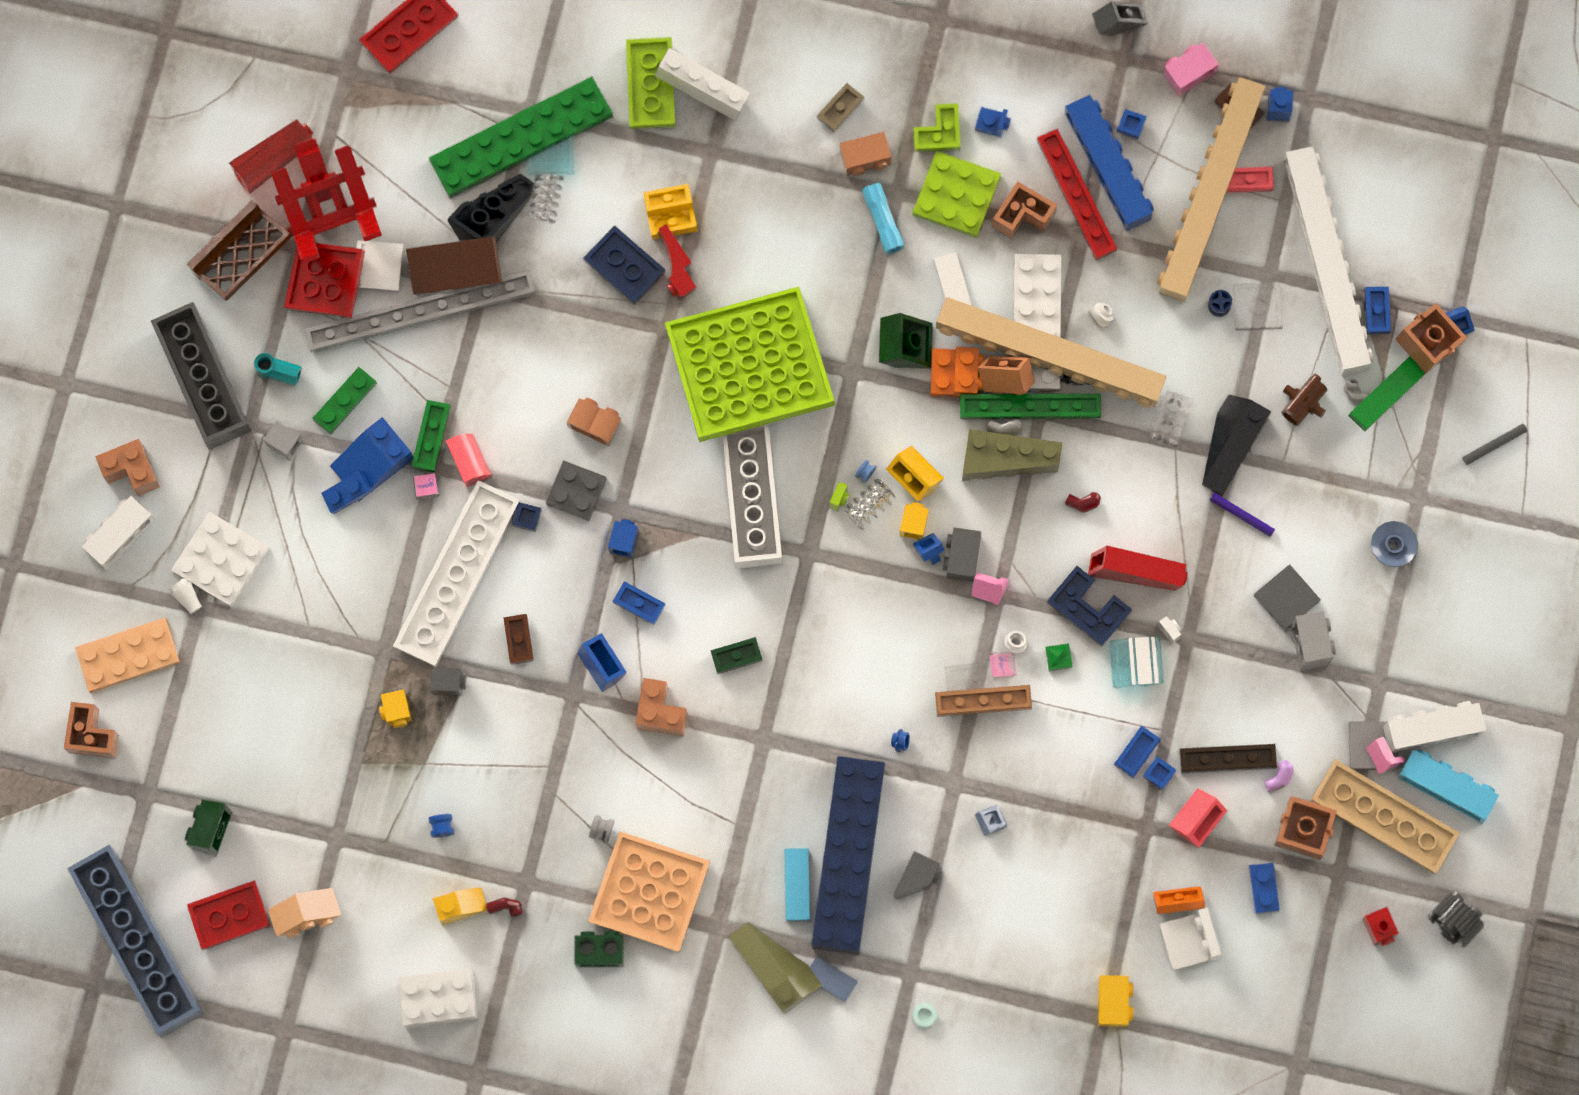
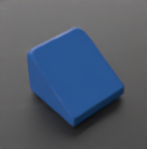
(1462, 319)

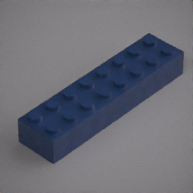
(848, 855)

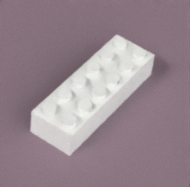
(752, 498)

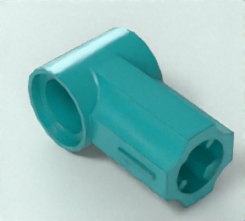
(279, 369)

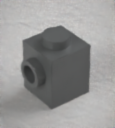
(447, 681)

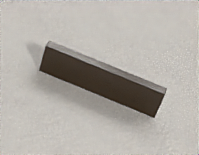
(1228, 758)

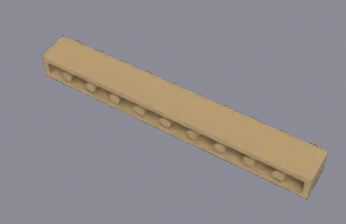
(1211, 189)
(1050, 352)

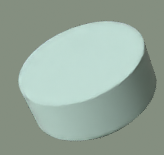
(924, 1016)

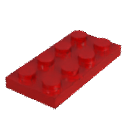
(407, 31)

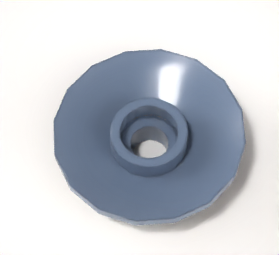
(1397, 533)

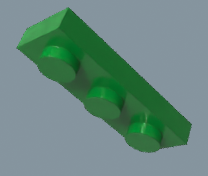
(344, 400)
(431, 436)

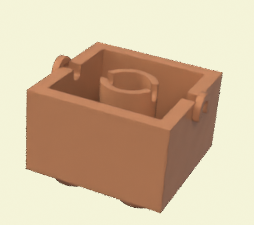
(1431, 338)
(1305, 828)

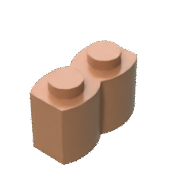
(594, 421)

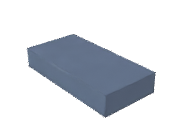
(833, 979)

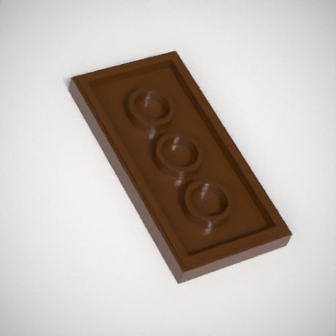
(454, 265)

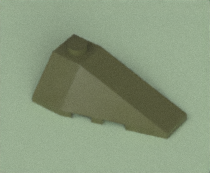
(780, 972)

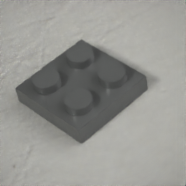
(576, 490)

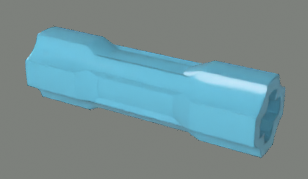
(883, 219)

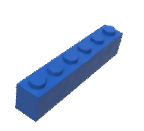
(1108, 162)

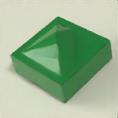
(1058, 657)

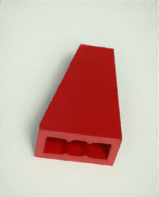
(1137, 568)

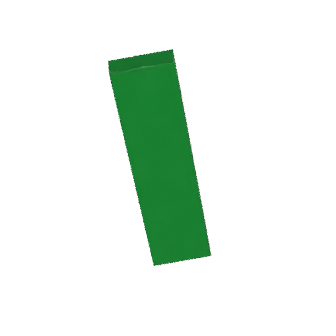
(1386, 394)

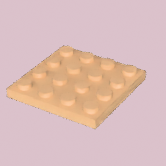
(649, 891)

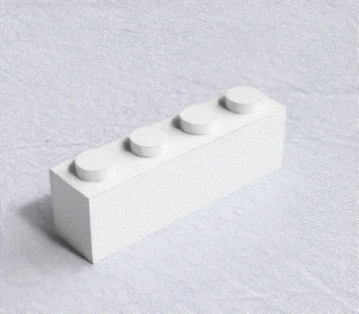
(702, 84)
(1435, 727)

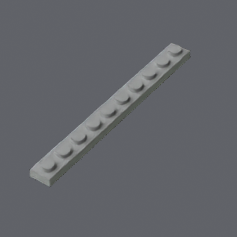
(418, 312)

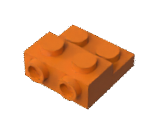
(955, 371)

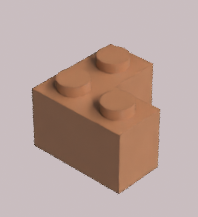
(1023, 205)
(129, 461)
(654, 714)
(85, 737)

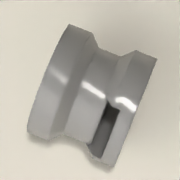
(601, 828)

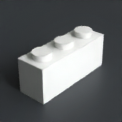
(117, 532)

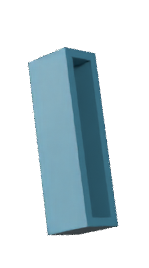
(1448, 786)

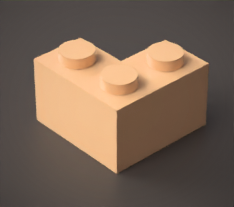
(304, 912)

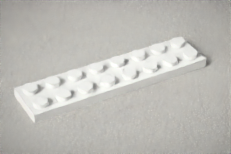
(456, 574)

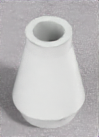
(186, 596)

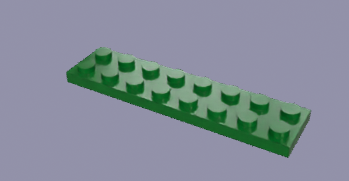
(520, 137)

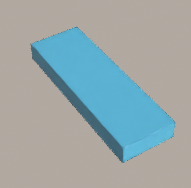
(797, 884)

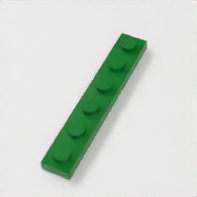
(1030, 406)

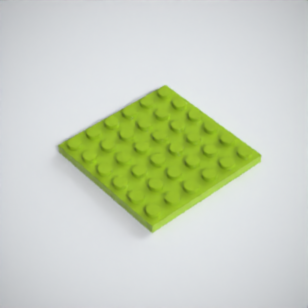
(749, 364)

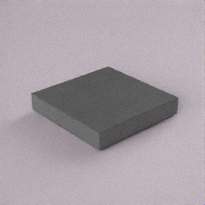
(1287, 597)

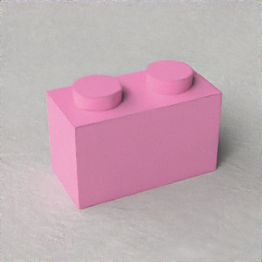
(1190, 68)

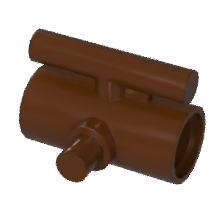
(1304, 400)

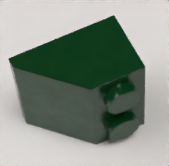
(905, 341)
(208, 827)

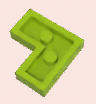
(943, 135)

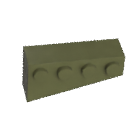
(1008, 455)

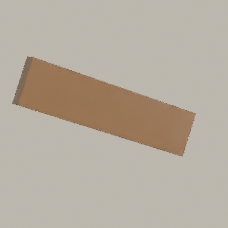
(983, 700)

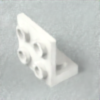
(1190, 940)

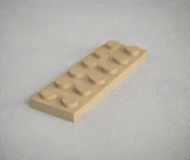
(1385, 817)

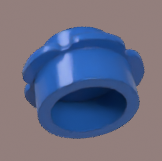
(900, 740)

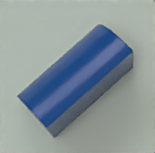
(601, 662)

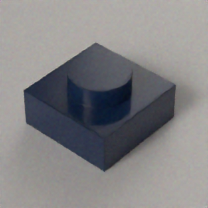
(527, 517)

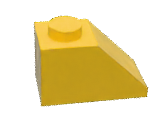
(459, 905)

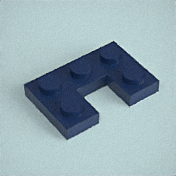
(1095, 624)

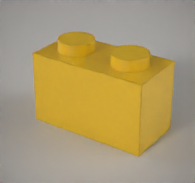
(915, 473)
(1114, 1001)

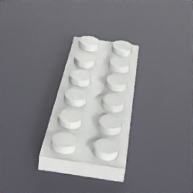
(1039, 304)

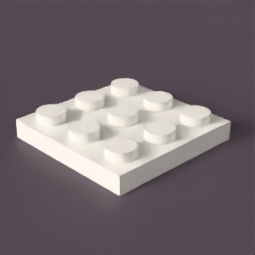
(220, 559)

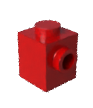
(1381, 927)

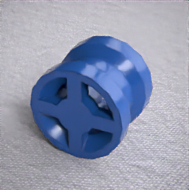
(441, 825)

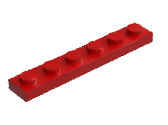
(1076, 194)

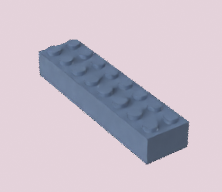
(135, 941)

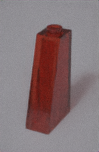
(271, 154)

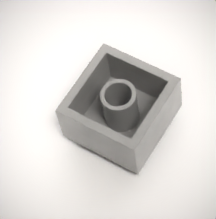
(1312, 641)

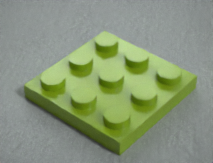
(956, 194)

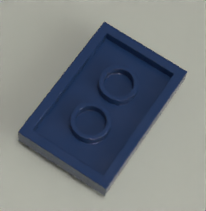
(624, 265)

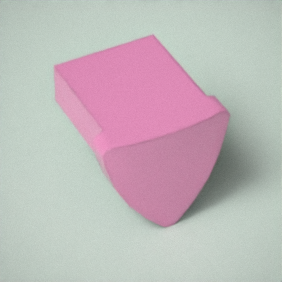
(989, 588)
(1382, 756)

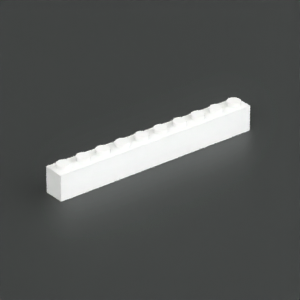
(1327, 261)

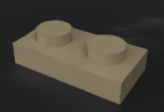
(840, 107)

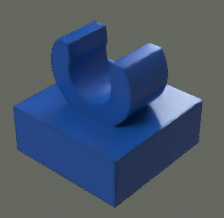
(929, 548)

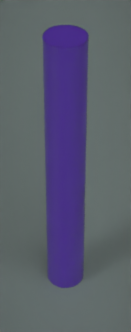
(1243, 515)

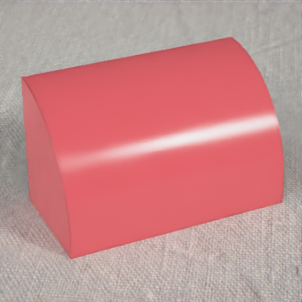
(468, 459)
(1198, 817)

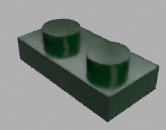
(736, 655)

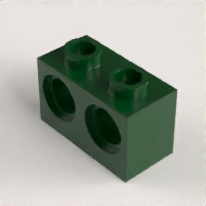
(599, 957)

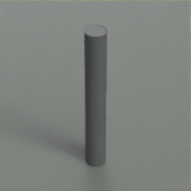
(1494, 444)

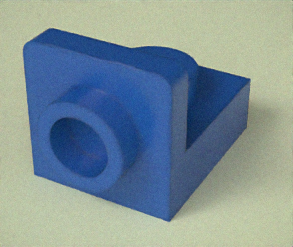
(992, 122)

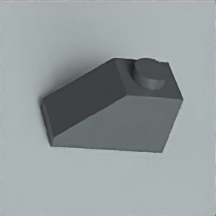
(1119, 17)
(918, 876)

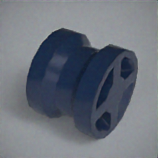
(1220, 298)

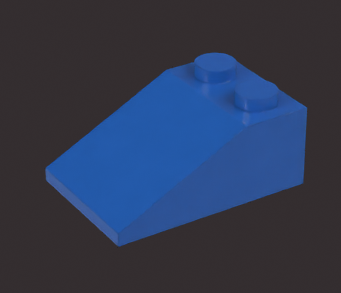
(376, 453)

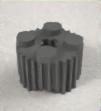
(1456, 919)

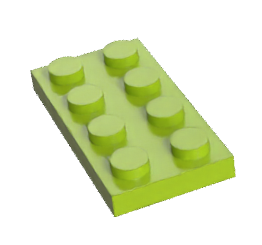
(649, 98)

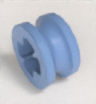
(865, 471)

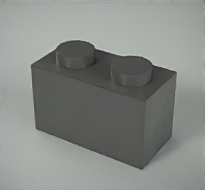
(963, 554)

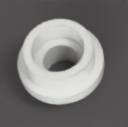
(1017, 637)

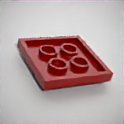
(326, 283)

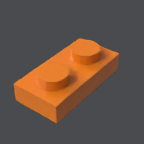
(1179, 900)

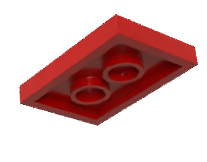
(228, 915)

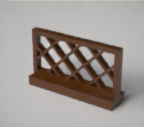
(228, 241)

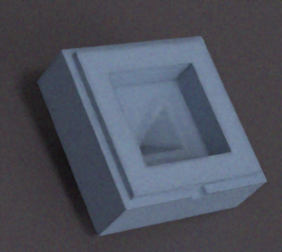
(990, 820)

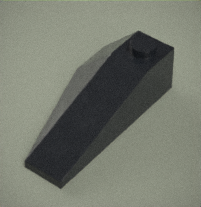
(492, 211)
(1233, 436)

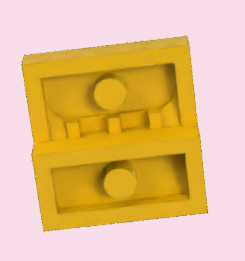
(670, 207)

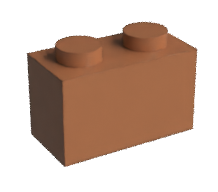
(865, 154)
(1006, 375)

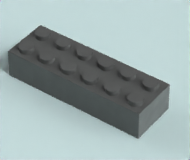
(201, 375)

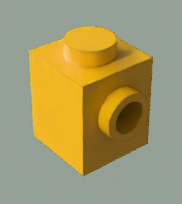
(395, 708)

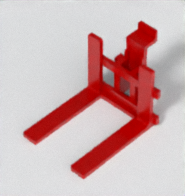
(320, 188)

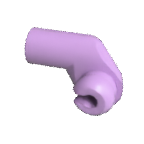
(1283, 777)

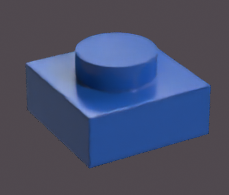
(1131, 124)
(1159, 773)

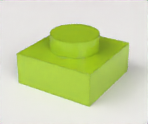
(839, 496)

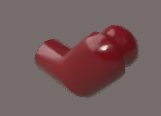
(1084, 504)
(505, 904)

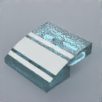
(1136, 662)

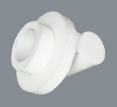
(1102, 314)

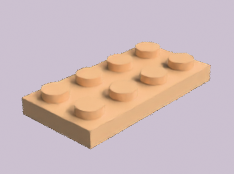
(127, 655)

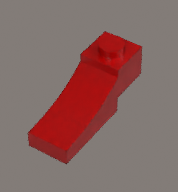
(679, 282)

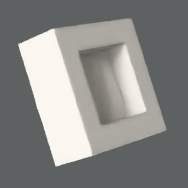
(1170, 629)

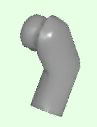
(1353, 391)
(1009, 428)

